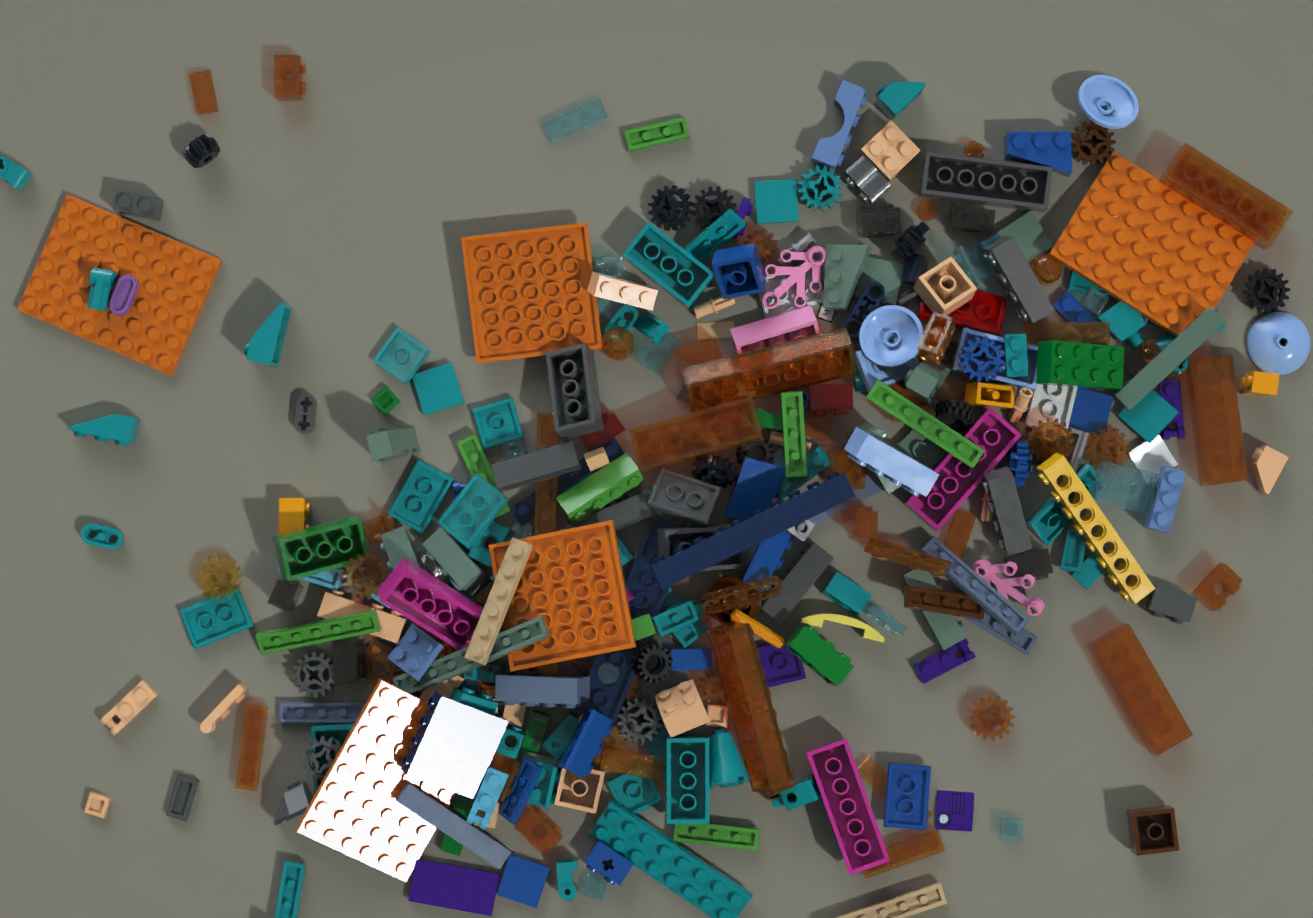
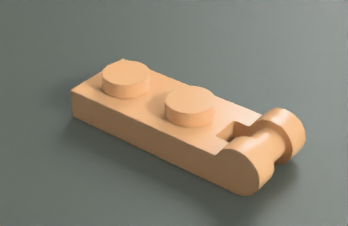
(129, 707)
(223, 708)

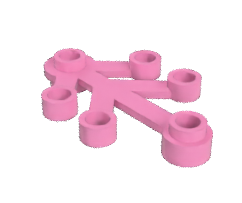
(797, 274)
(1005, 585)

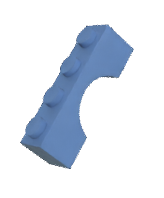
(848, 101)

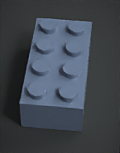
(542, 688)

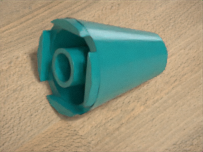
(725, 761)

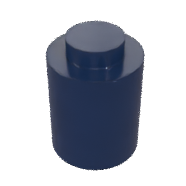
(915, 267)

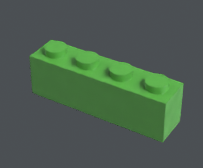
(599, 489)

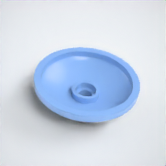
(1108, 101)
(890, 323)
(1266, 350)

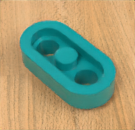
(619, 321)
(102, 537)

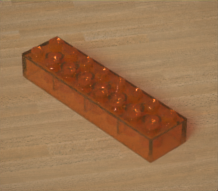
(770, 370)
(751, 707)

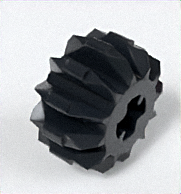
(201, 150)

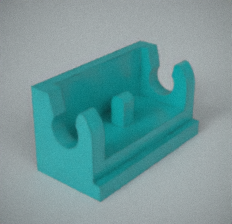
(846, 594)

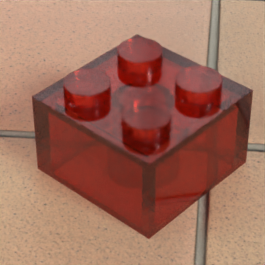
(830, 398)

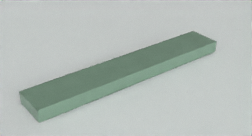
(1169, 358)

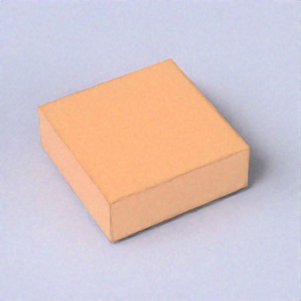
(596, 459)
(515, 714)
(717, 715)
(97, 805)

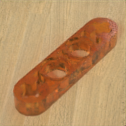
(741, 593)

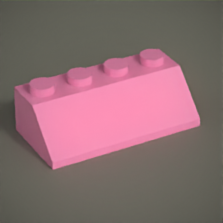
(775, 330)

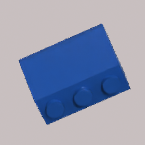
(767, 557)
(586, 743)

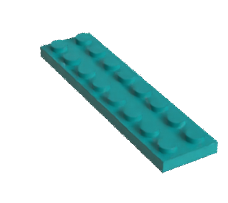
(670, 863)

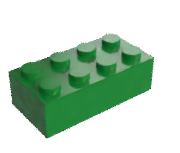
(1080, 365)
(320, 547)

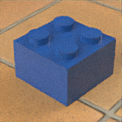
(738, 271)

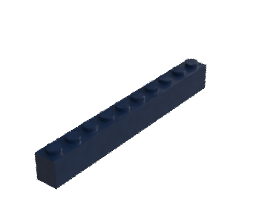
(751, 531)

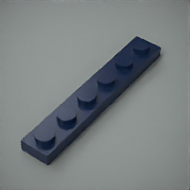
(525, 509)

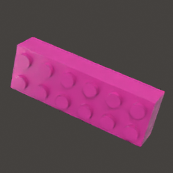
(958, 480)
(431, 604)
(848, 806)

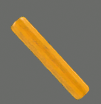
(759, 629)

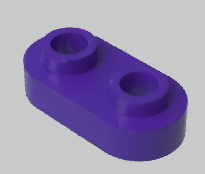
(744, 209)

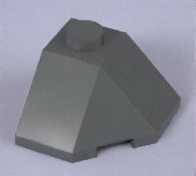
(293, 802)

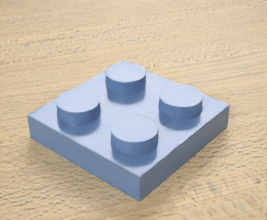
(415, 652)

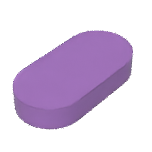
(123, 295)

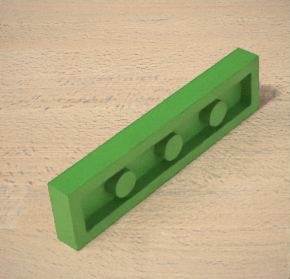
(794, 434)
(478, 463)
(718, 835)

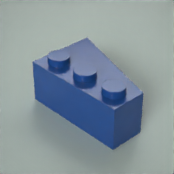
(1041, 149)

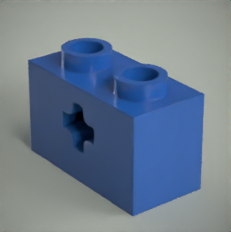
(620, 864)

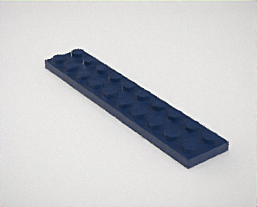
(647, 600)

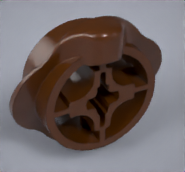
(728, 581)

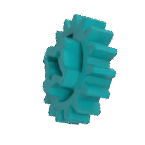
(810, 186)

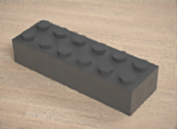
(985, 181)

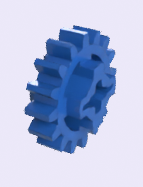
(983, 349)
(1020, 462)

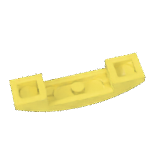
(817, 620)

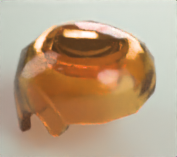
(1046, 269)
(618, 344)

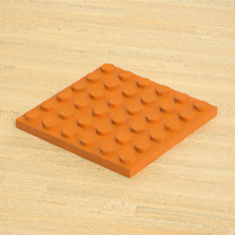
(530, 292)
(578, 588)

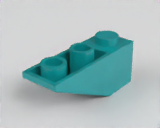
(114, 427)

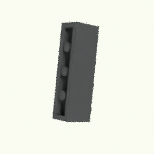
(536, 466)
(1007, 511)
(622, 513)
(798, 581)

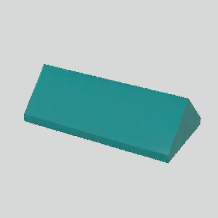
(1049, 519)

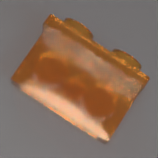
(842, 463)

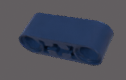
(861, 301)

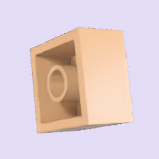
(890, 150)
(945, 287)
(681, 708)
(580, 792)

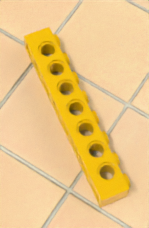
(1139, 584)

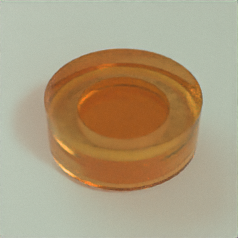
(927, 210)

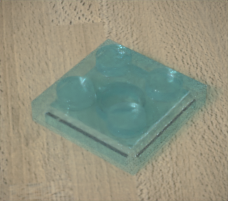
(878, 615)

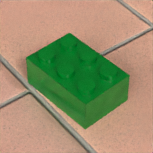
(818, 654)

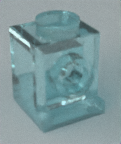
(616, 268)

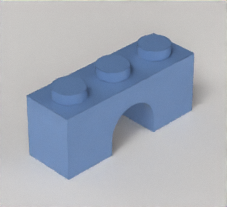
(1168, 492)

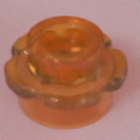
(973, 145)

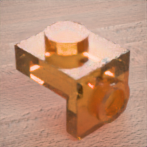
(377, 526)

